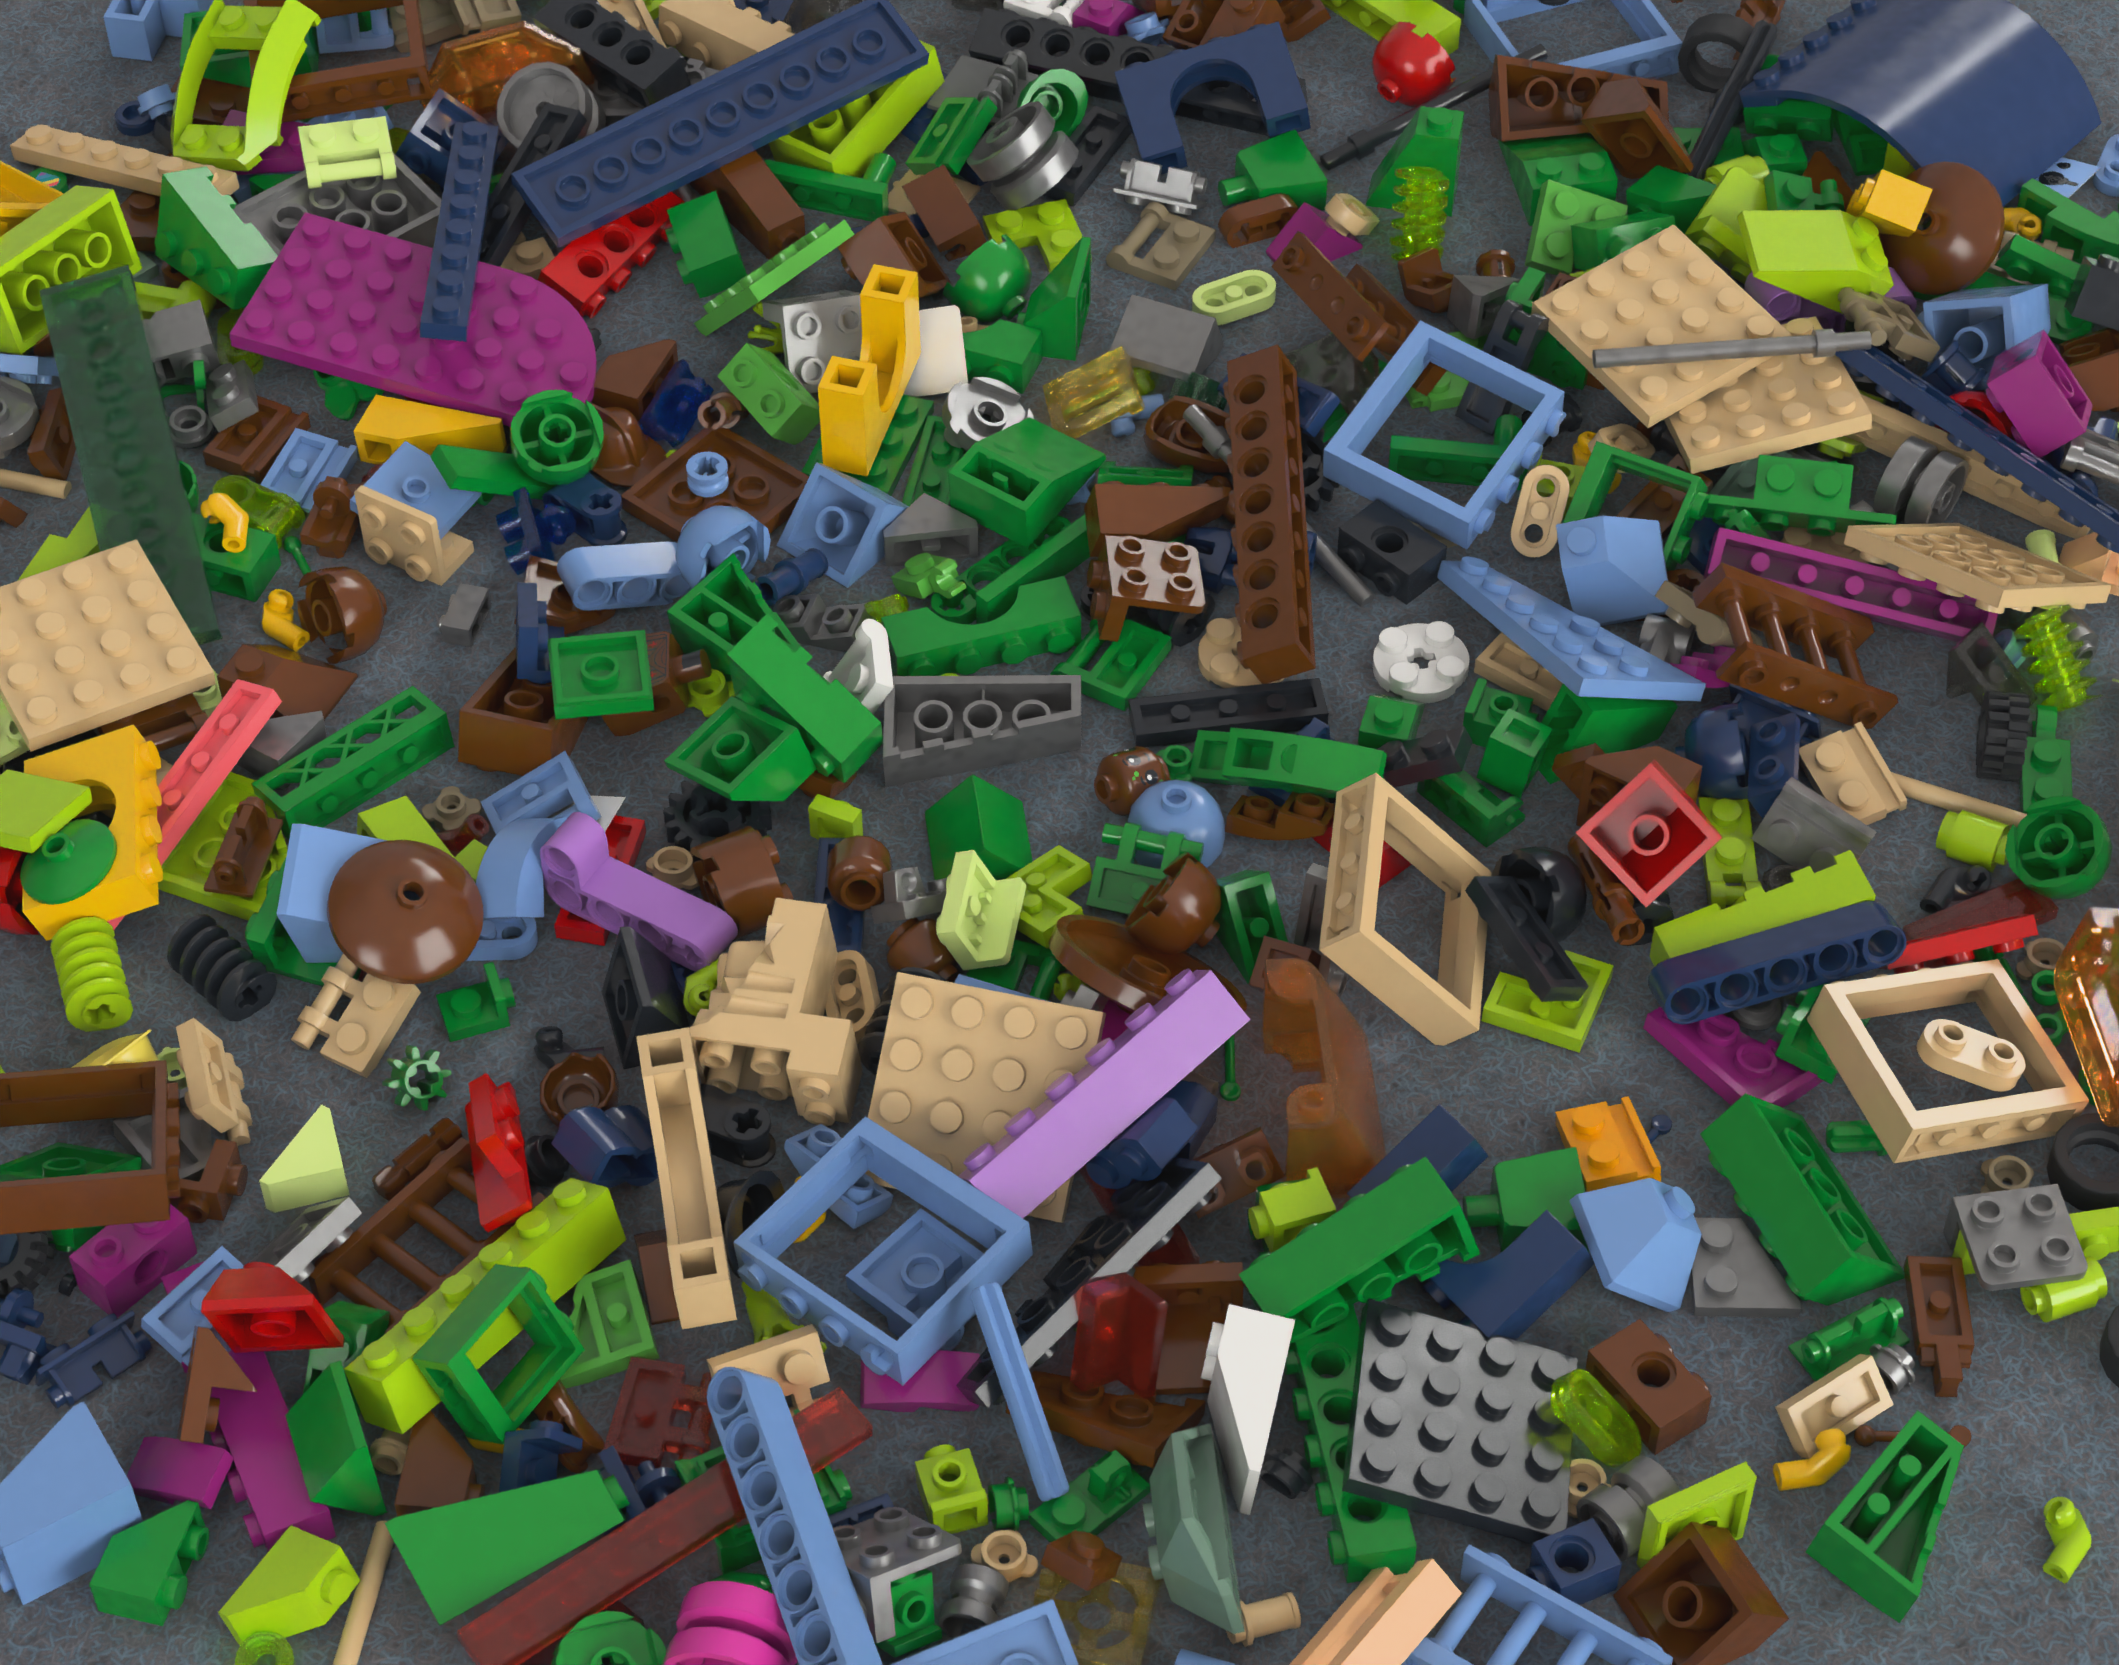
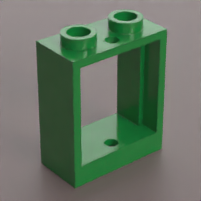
(1598, 479)
(456, 1381)

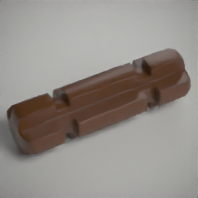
(415, 1158)

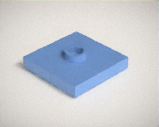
(416, 481)

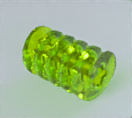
(1421, 210)
(2056, 659)

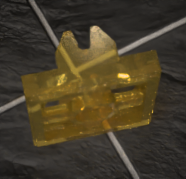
(1131, 1650)

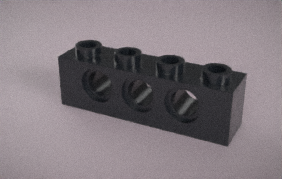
(615, 51)

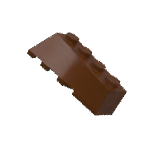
(1550, 98)

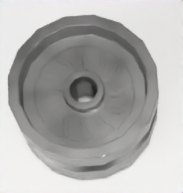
(541, 84)
(1023, 156)

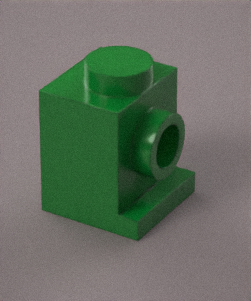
(1488, 707)
(912, 1614)

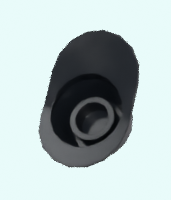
(742, 1204)

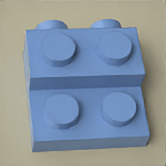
(913, 1272)

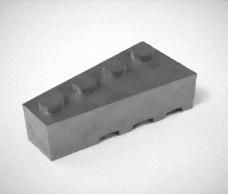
(976, 723)

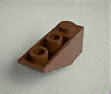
(1150, 510)

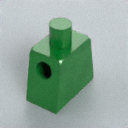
(1276, 168)
(1524, 1191)

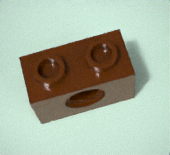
(1640, 1358)

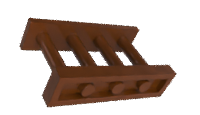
(1351, 306)
(1803, 620)
(377, 1236)

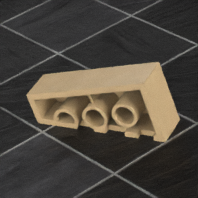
(717, 31)

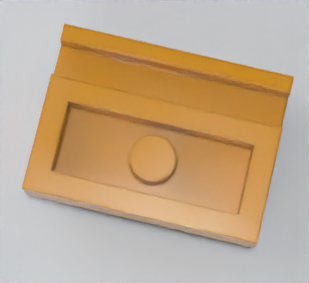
(1608, 1144)

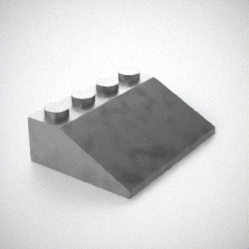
(391, 207)

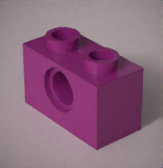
(130, 1259)

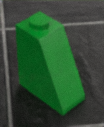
(1428, 141)
(1608, 722)

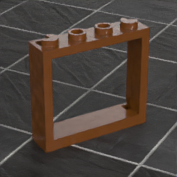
(356, 85)
(93, 1095)

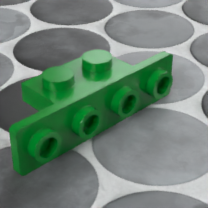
(1799, 496)

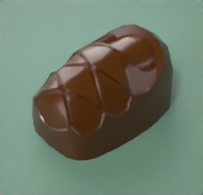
(1176, 442)

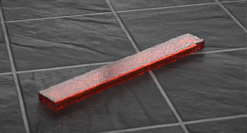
(645, 1546)

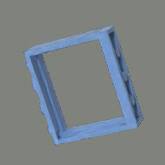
(1650, 58)
(1414, 502)
(926, 1182)

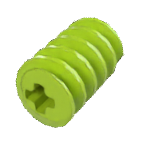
(91, 975)

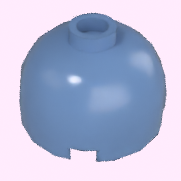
(714, 536)
(1182, 809)

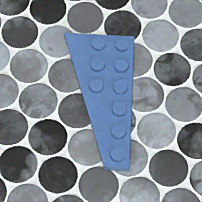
(1564, 643)

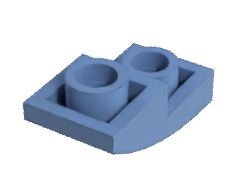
(862, 1201)

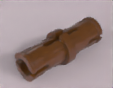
(724, 413)

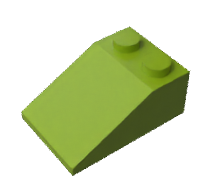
(1815, 253)

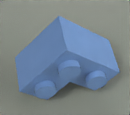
(139, 26)

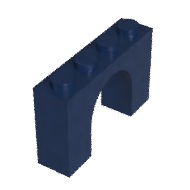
(1251, 59)
(1516, 1285)

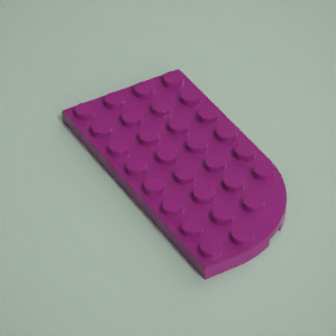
(354, 311)

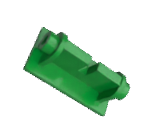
(1850, 1336)

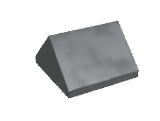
(1167, 338)

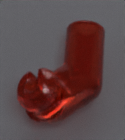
(457, 839)

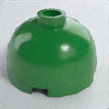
(991, 282)
(556, 437)
(2059, 848)

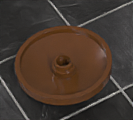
(1119, 965)

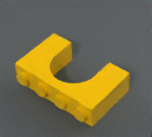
(864, 394)
(123, 779)

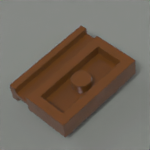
(255, 441)

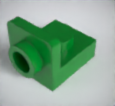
(477, 1007)

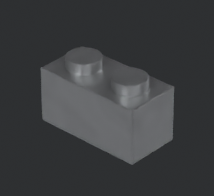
(465, 615)

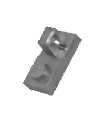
(907, 897)

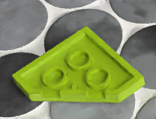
(194, 855)

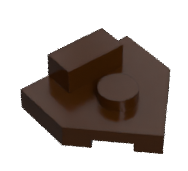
(560, 607)

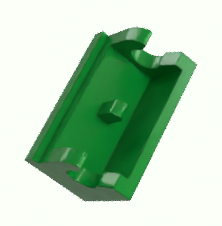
(1472, 806)

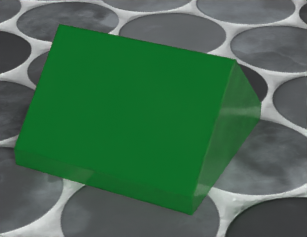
(979, 820)
(333, 1446)

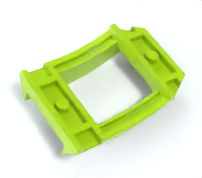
(281, 42)

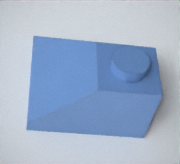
(842, 521)
(1613, 567)
(1641, 1239)

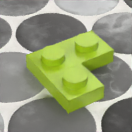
(1045, 225)
(1047, 886)
(1555, 1022)

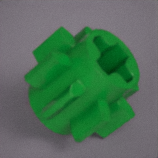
(426, 1087)

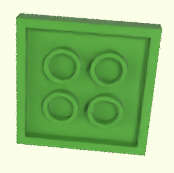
(772, 275)

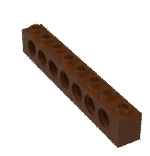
(1269, 516)

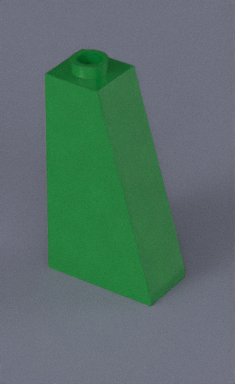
(493, 1541)

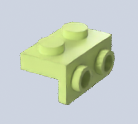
(979, 913)

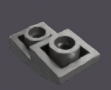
(821, 625)

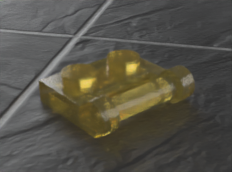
(1090, 386)

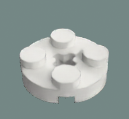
(1431, 641)

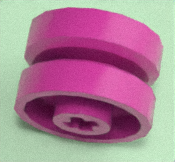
(730, 1627)

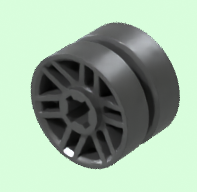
(1920, 483)

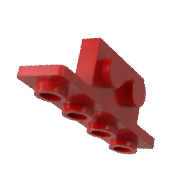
(497, 1153)

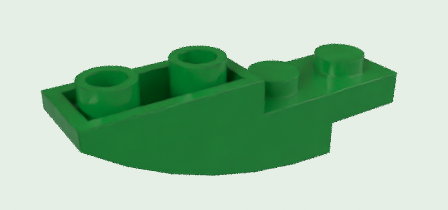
(2070, 222)
(1282, 761)

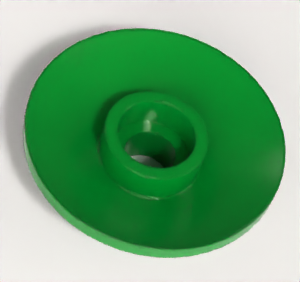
(69, 862)

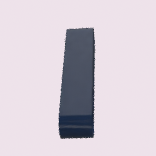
(1806, 956)

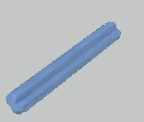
(1019, 1391)

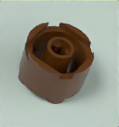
(740, 877)

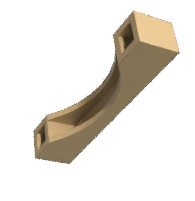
(686, 1179)

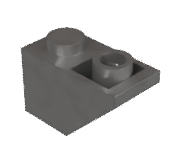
(178, 338)

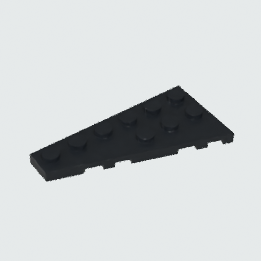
(1105, 1248)

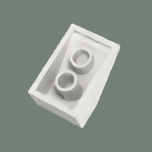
(1245, 1375)

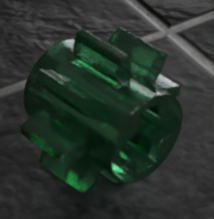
(1199, 388)

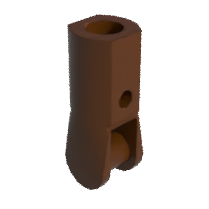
(560, 1408)

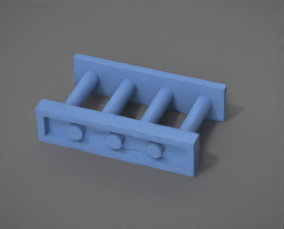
(1537, 1606)

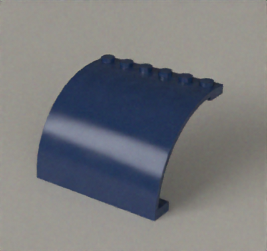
(1943, 84)

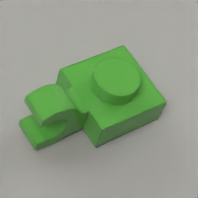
(928, 574)

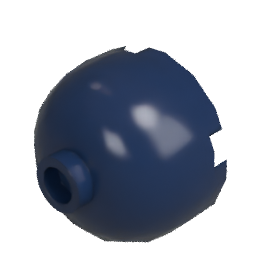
(1720, 749)

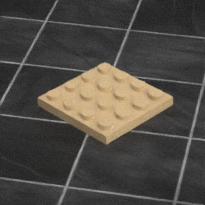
(1652, 297)
(1771, 409)
(1976, 566)
(93, 646)
(968, 1062)

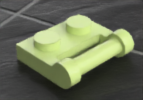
(346, 151)

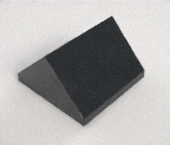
(640, 994)

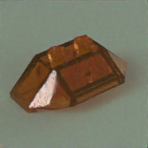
(482, 63)

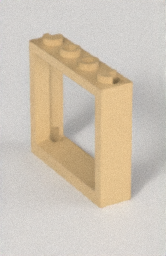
(1363, 819)
(1957, 1127)

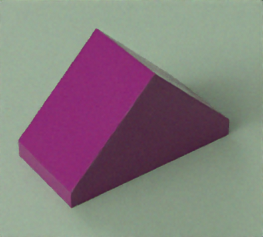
(1314, 226)

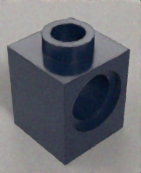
(1583, 1549)

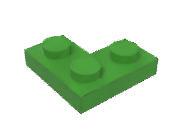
(1551, 234)

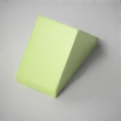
(307, 1169)

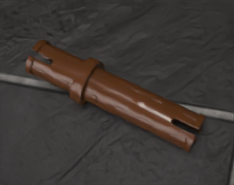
(1611, 899)

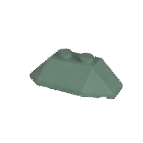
(1194, 1529)

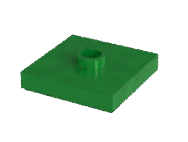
(600, 674)

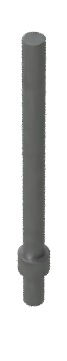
(1820, 343)
(1219, 446)

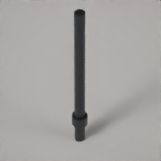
(1364, 143)

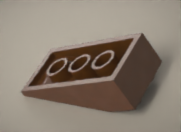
(513, 724)

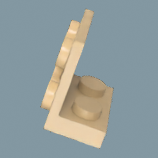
(408, 538)

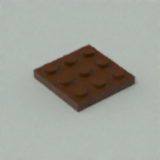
(757, 485)

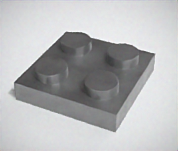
(308, 1235)

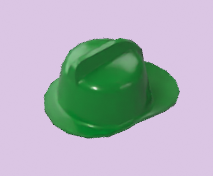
(1061, 95)

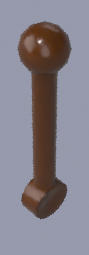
(1866, 1435)

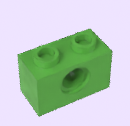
(771, 394)

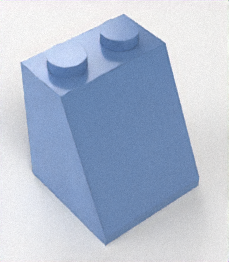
(1988, 321)
(309, 871)
(62, 1508)

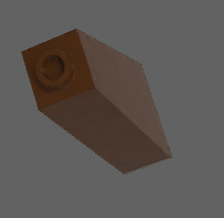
(755, 203)

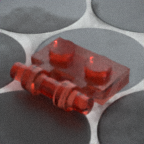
(647, 1410)

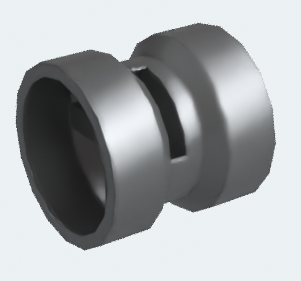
(975, 1597)

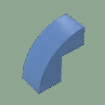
(512, 869)

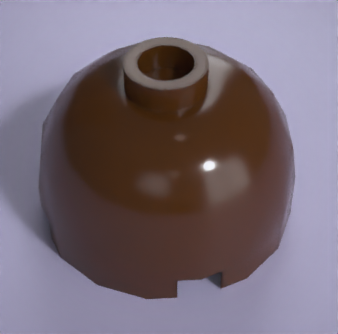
(342, 602)
(1178, 909)

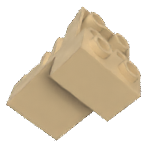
(770, 1022)

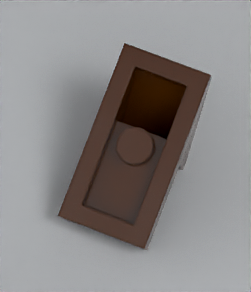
(207, 1368)

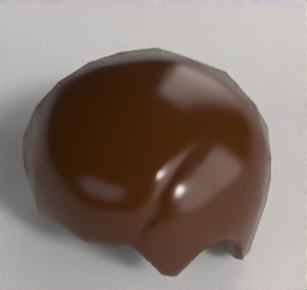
(578, 1083)

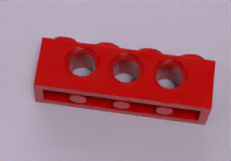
(605, 256)

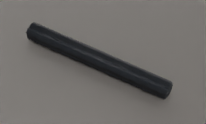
(1729, 102)

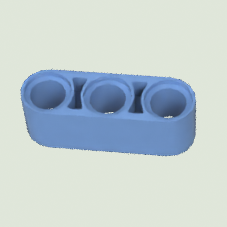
(622, 575)

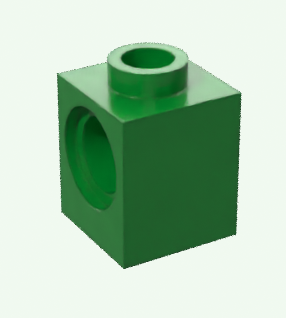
(1514, 753)

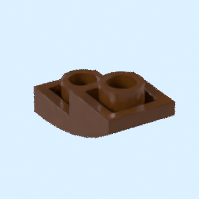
(1298, 818)

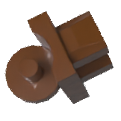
(330, 519)
(1242, 1166)

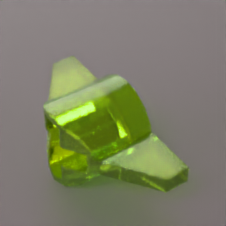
(887, 606)

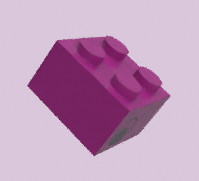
(2038, 395)

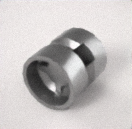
(1623, 1506)

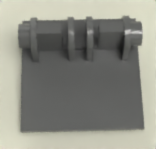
(986, 79)

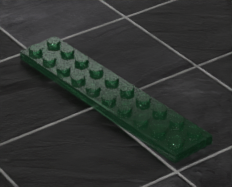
(126, 436)

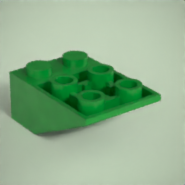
(1021, 478)

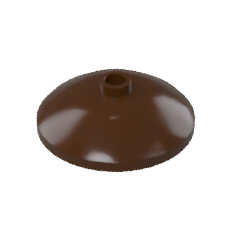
(1961, 236)
(399, 936)

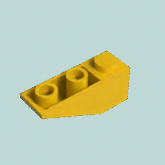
(1890, 203)
(393, 421)

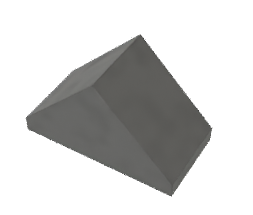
(1476, 302)
(931, 529)
(281, 741)

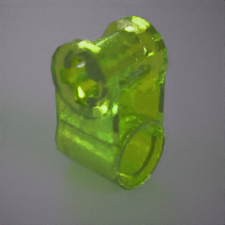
(263, 505)

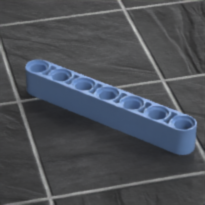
(789, 1521)

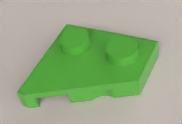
(609, 1324)

